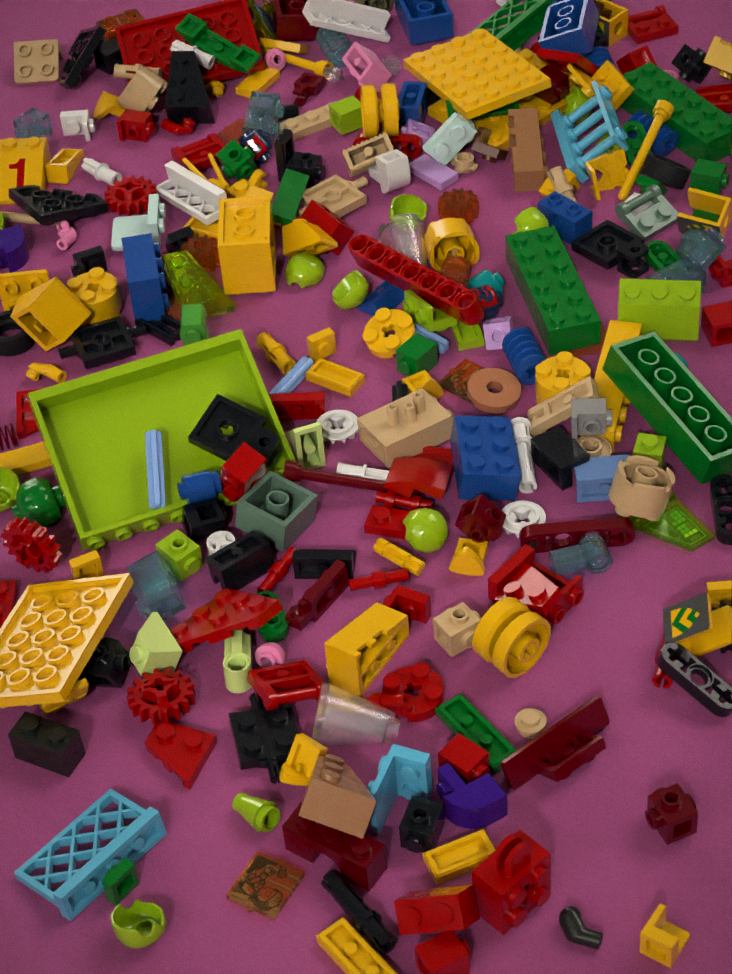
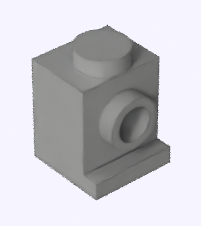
(589, 416)

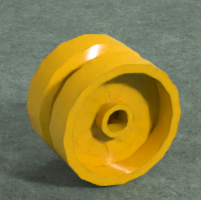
(379, 110)
(511, 637)

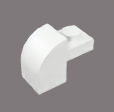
(391, 171)

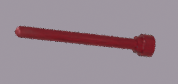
(295, 472)

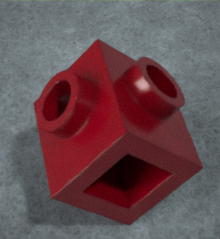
(481, 519)
(672, 813)

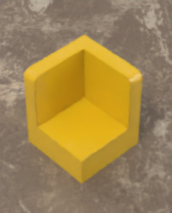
(662, 939)

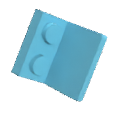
(400, 773)

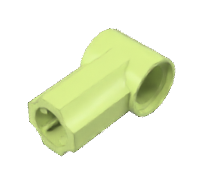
(237, 662)

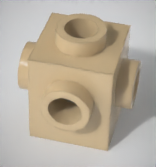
(455, 628)

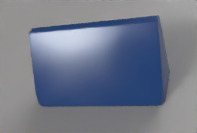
(383, 296)

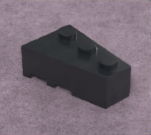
(186, 90)

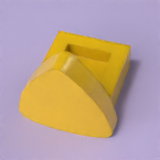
(107, 104)
(425, 381)
(469, 557)
(301, 760)

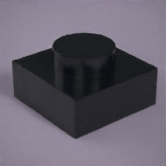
(176, 238)

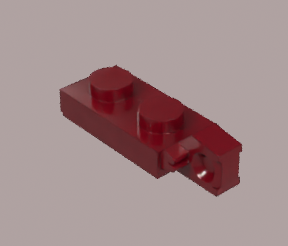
(319, 596)

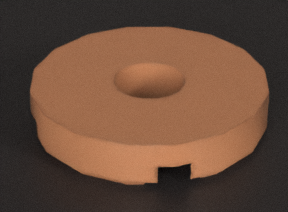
(497, 379)

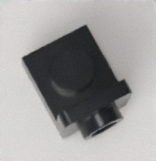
(87, 260)

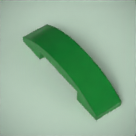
(226, 53)

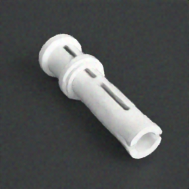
(521, 431)

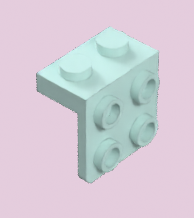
(450, 138)
(140, 224)

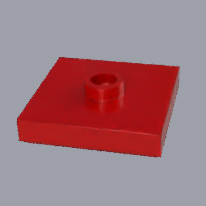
(561, 59)

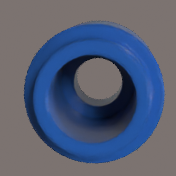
(199, 486)

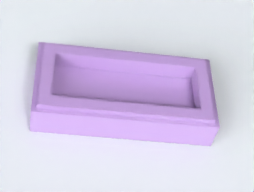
(433, 172)

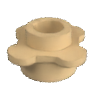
(464, 163)

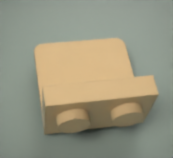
(37, 61)

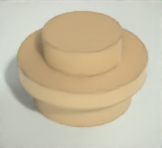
(530, 722)

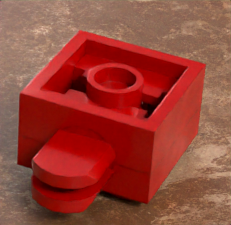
(512, 881)

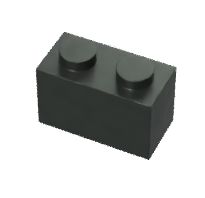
(46, 744)

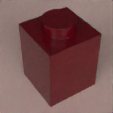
(559, 85)

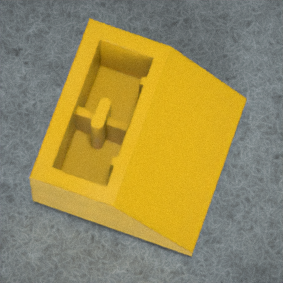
(49, 313)

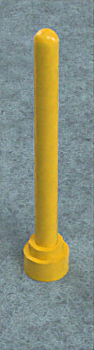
(316, 67)
(661, 112)

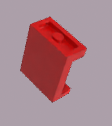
(571, 591)

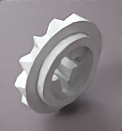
(336, 419)
(522, 510)

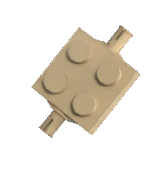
(336, 194)

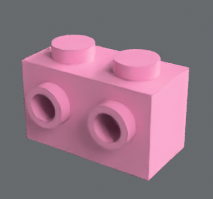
(366, 66)

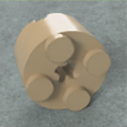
(142, 90)
(641, 488)

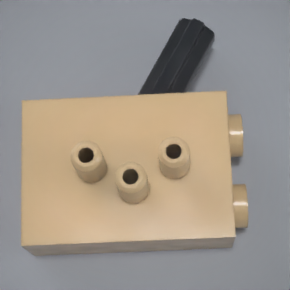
(405, 425)

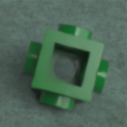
(236, 161)

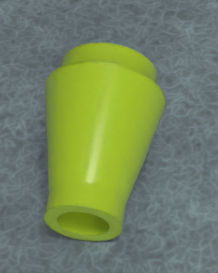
(259, 813)

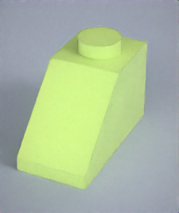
(308, 446)
(155, 647)

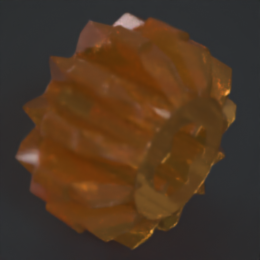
(458, 205)
(204, 251)
(456, 269)

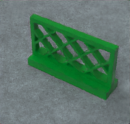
(520, 25)

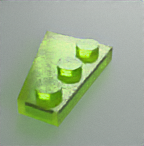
(194, 285)

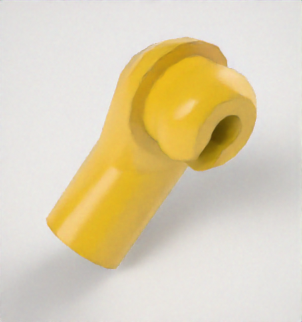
(216, 88)

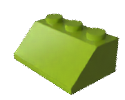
(662, 306)

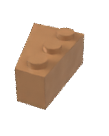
(526, 150)
(337, 797)

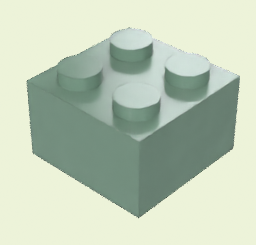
(276, 510)

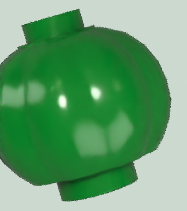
(39, 502)

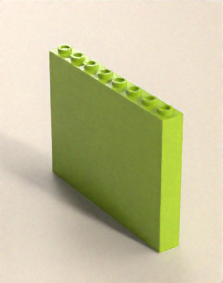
(100, 423)

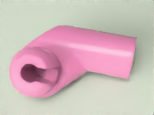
(66, 233)

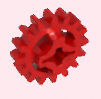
(129, 195)
(31, 545)
(161, 696)

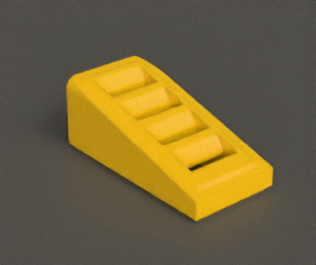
(63, 165)

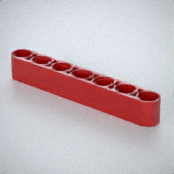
(408, 274)

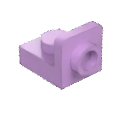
(414, 127)
(495, 331)

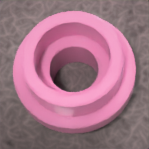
(269, 59)
(269, 655)

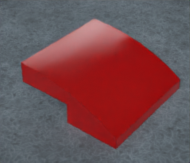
(418, 474)

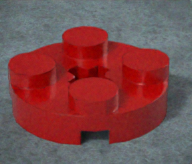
(420, 679)

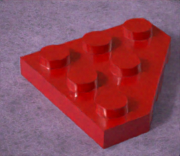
(224, 614)

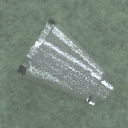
(405, 236)
(351, 720)

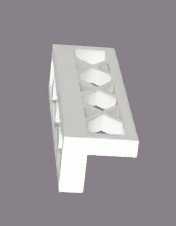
(348, 18)
(197, 190)

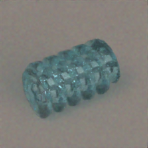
(334, 45)

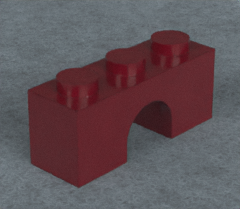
(357, 858)

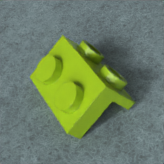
(425, 314)

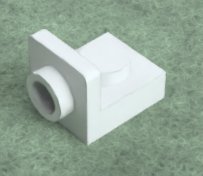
(77, 123)

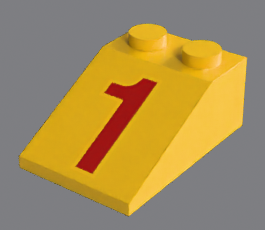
(22, 164)

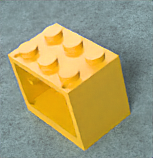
(247, 245)

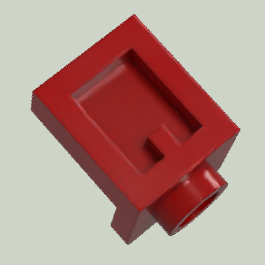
(721, 271)
(410, 602)

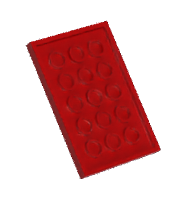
(151, 39)

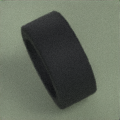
(665, 170)
(13, 344)

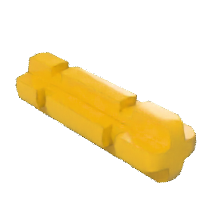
(399, 556)

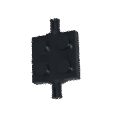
(103, 342)
(263, 736)

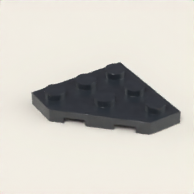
(81, 54)
(57, 205)

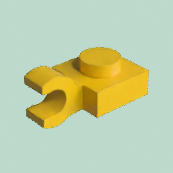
(241, 187)

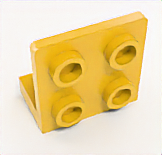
(605, 75)
(18, 283)

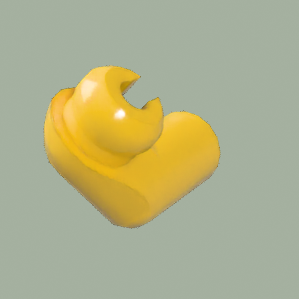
(47, 370)

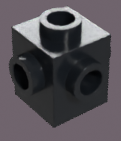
(694, 67)
(107, 664)

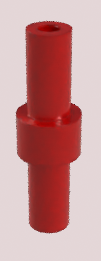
(277, 571)
(378, 579)
(389, 701)

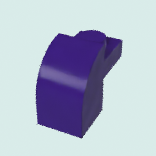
(13, 248)
(470, 804)

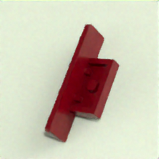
(560, 747)

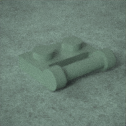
(653, 219)

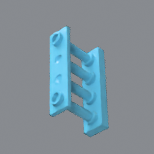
(568, 136)

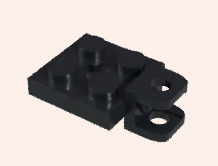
(613, 246)
(246, 425)

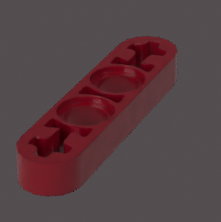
(577, 531)

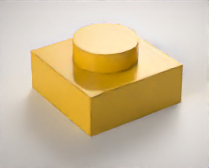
(321, 344)
(86, 566)

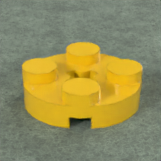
(380, 324)

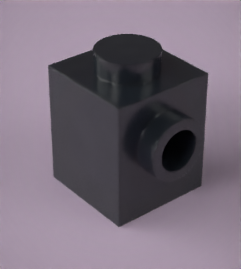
(308, 164)
(421, 825)

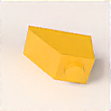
(305, 238)

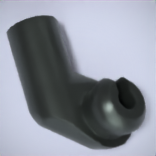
(575, 929)

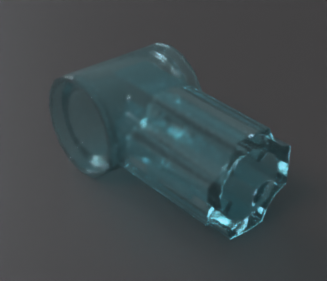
(588, 554)

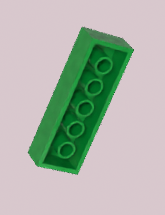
(701, 125)
(552, 290)
(673, 404)

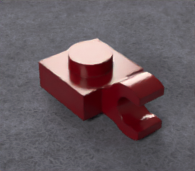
(307, 85)

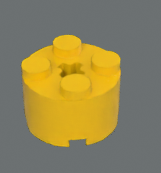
(451, 238)
(99, 293)
(558, 374)

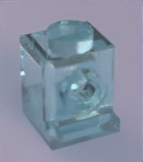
(32, 124)

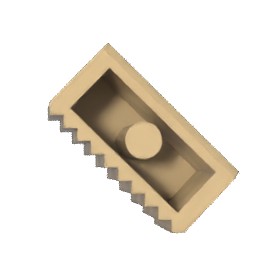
(363, 155)

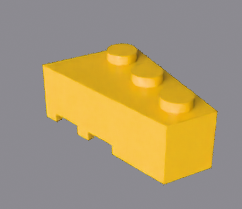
(365, 647)

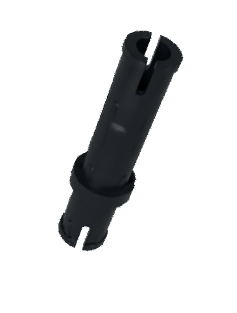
(367, 921)

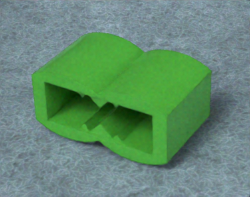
(193, 324)

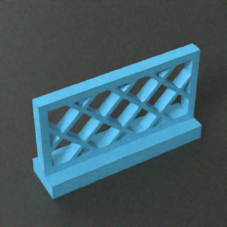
(85, 884)

